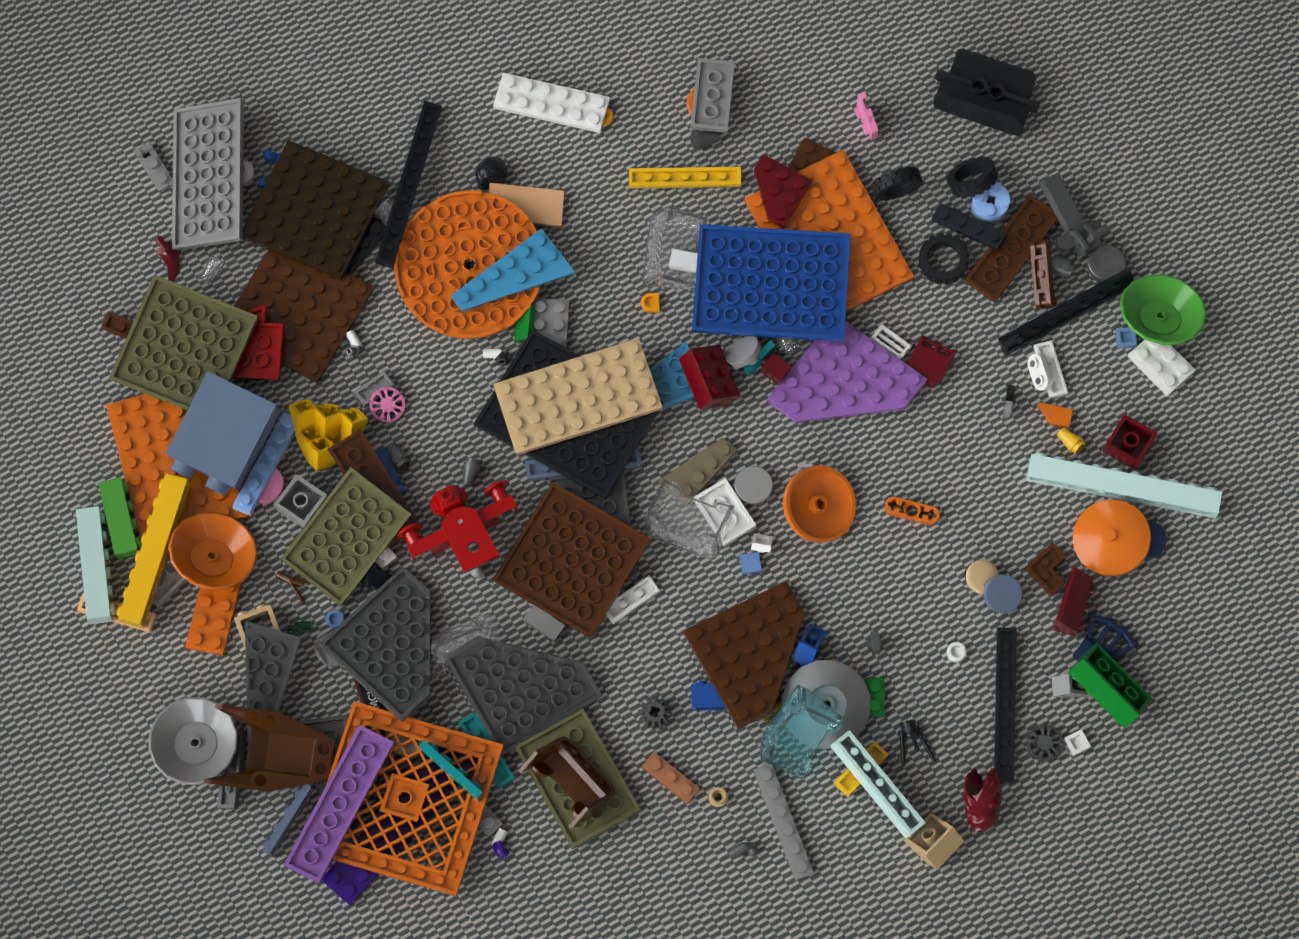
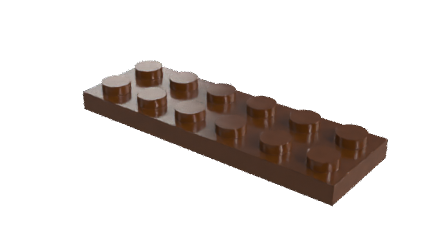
(998, 269)
(358, 453)

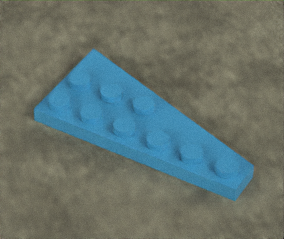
(522, 269)
(671, 379)

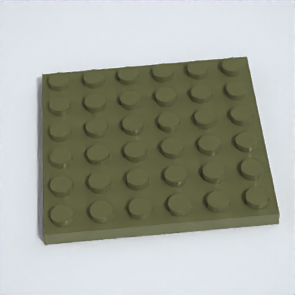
(179, 340)

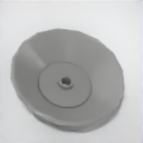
(841, 687)
(177, 729)

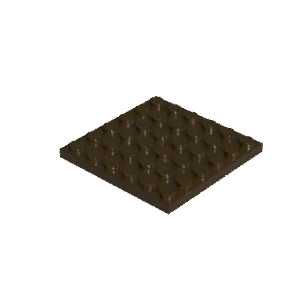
(314, 210)

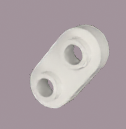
(1039, 370)

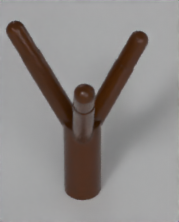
(291, 581)

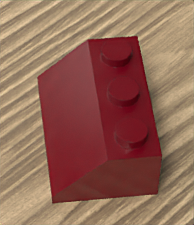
(1074, 603)

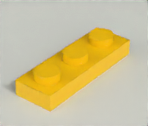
(847, 781)

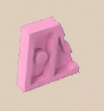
(862, 111)

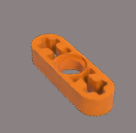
(927, 509)

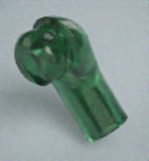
(297, 627)

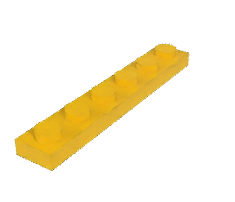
(685, 177)

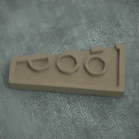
(702, 468)

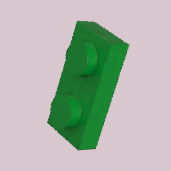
(877, 696)

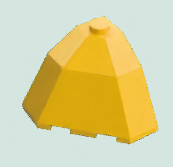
(322, 427)

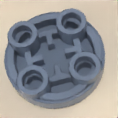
(1002, 593)

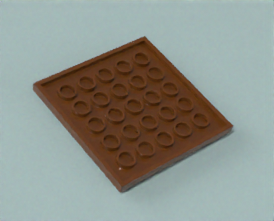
(310, 329)
(571, 560)

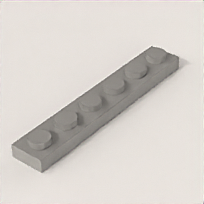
(783, 822)

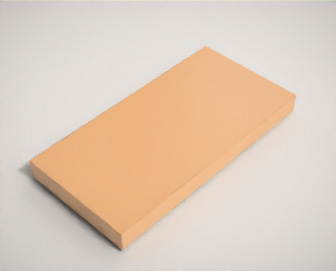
(541, 205)

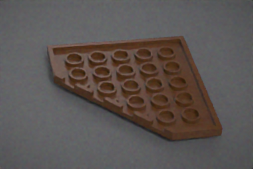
(749, 651)

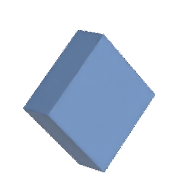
(1125, 338)
(750, 563)

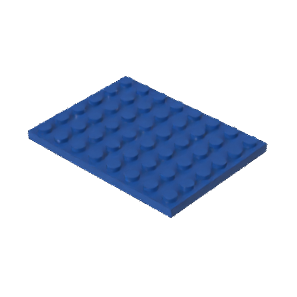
(771, 283)

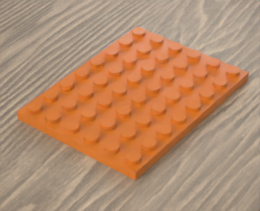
(842, 205)
(142, 436)

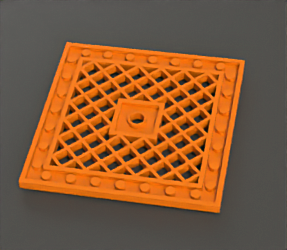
(453, 741)

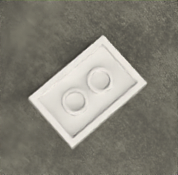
(1161, 365)
(741, 520)

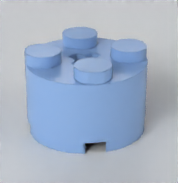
(989, 212)

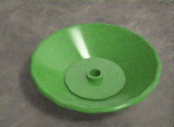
(1166, 297)

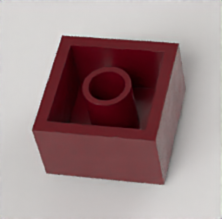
(1130, 442)

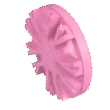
(387, 404)

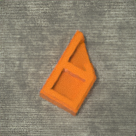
(1056, 415)

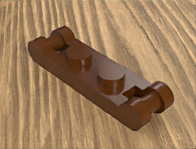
(1042, 274)

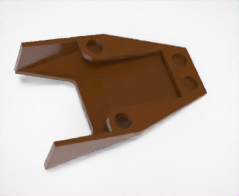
(279, 752)

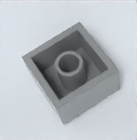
(300, 501)

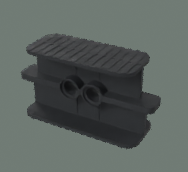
(1005, 112)

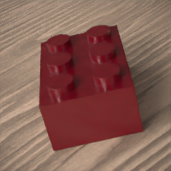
(709, 377)

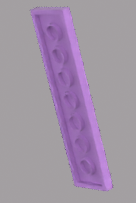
(339, 804)

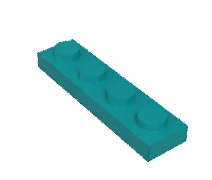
(473, 726)
(458, 775)

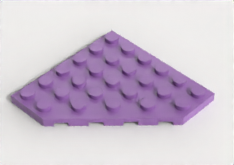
(845, 381)

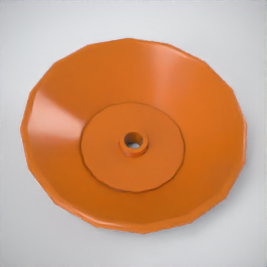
(217, 537)

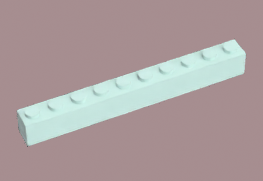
(1124, 485)

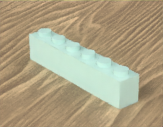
(93, 564)
(877, 784)

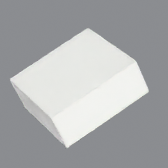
(1077, 742)

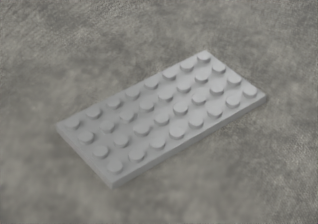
(208, 174)

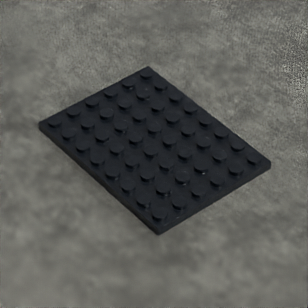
(588, 459)

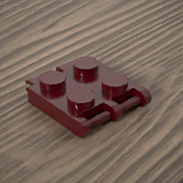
(930, 361)

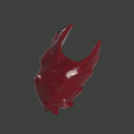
(982, 800)

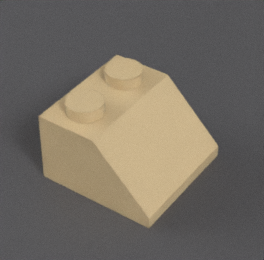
(935, 841)

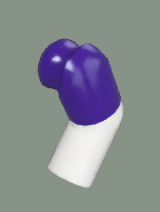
(498, 845)

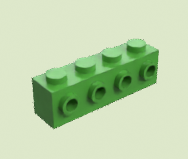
(119, 517)

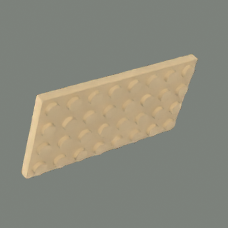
(577, 396)

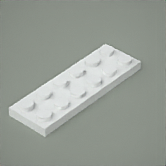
(551, 102)

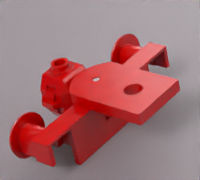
(461, 526)

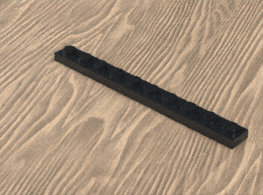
(408, 184)

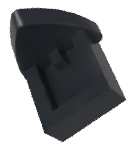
(375, 578)

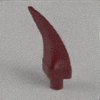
(169, 256)

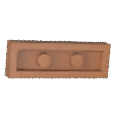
(670, 778)

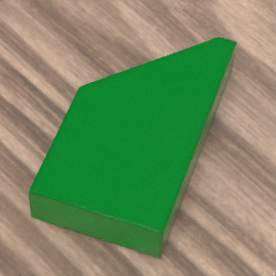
(524, 325)

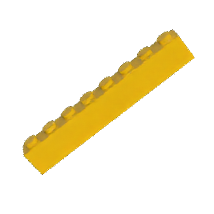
(154, 551)

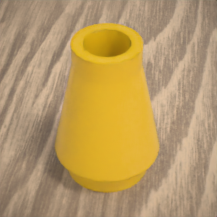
(1073, 442)

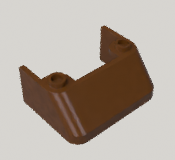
(574, 775)

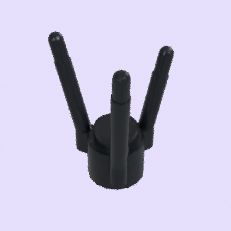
(910, 731)

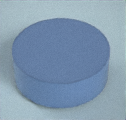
(334, 618)

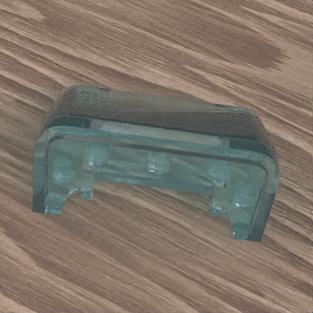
(798, 732)

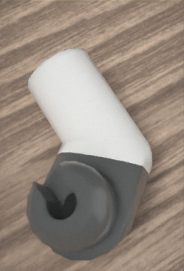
(355, 344)

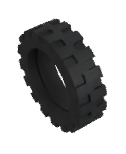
(897, 183)
(975, 186)
(943, 240)

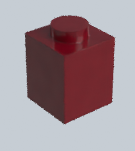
(775, 368)

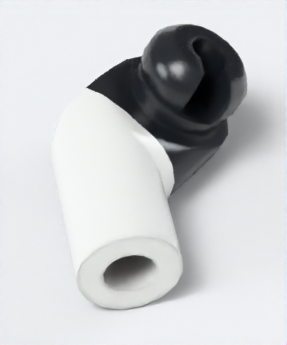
(497, 354)

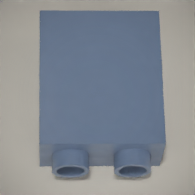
(222, 434)

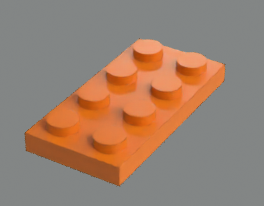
(212, 620)

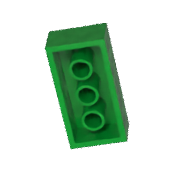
(1110, 685)

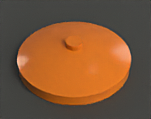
(819, 504)
(1111, 538)

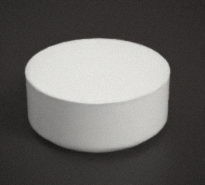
(956, 652)

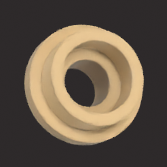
(718, 790)

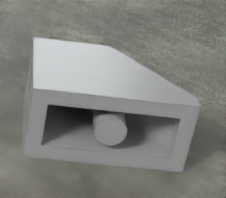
(1066, 687)

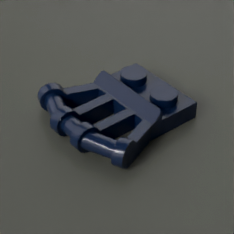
(1122, 631)

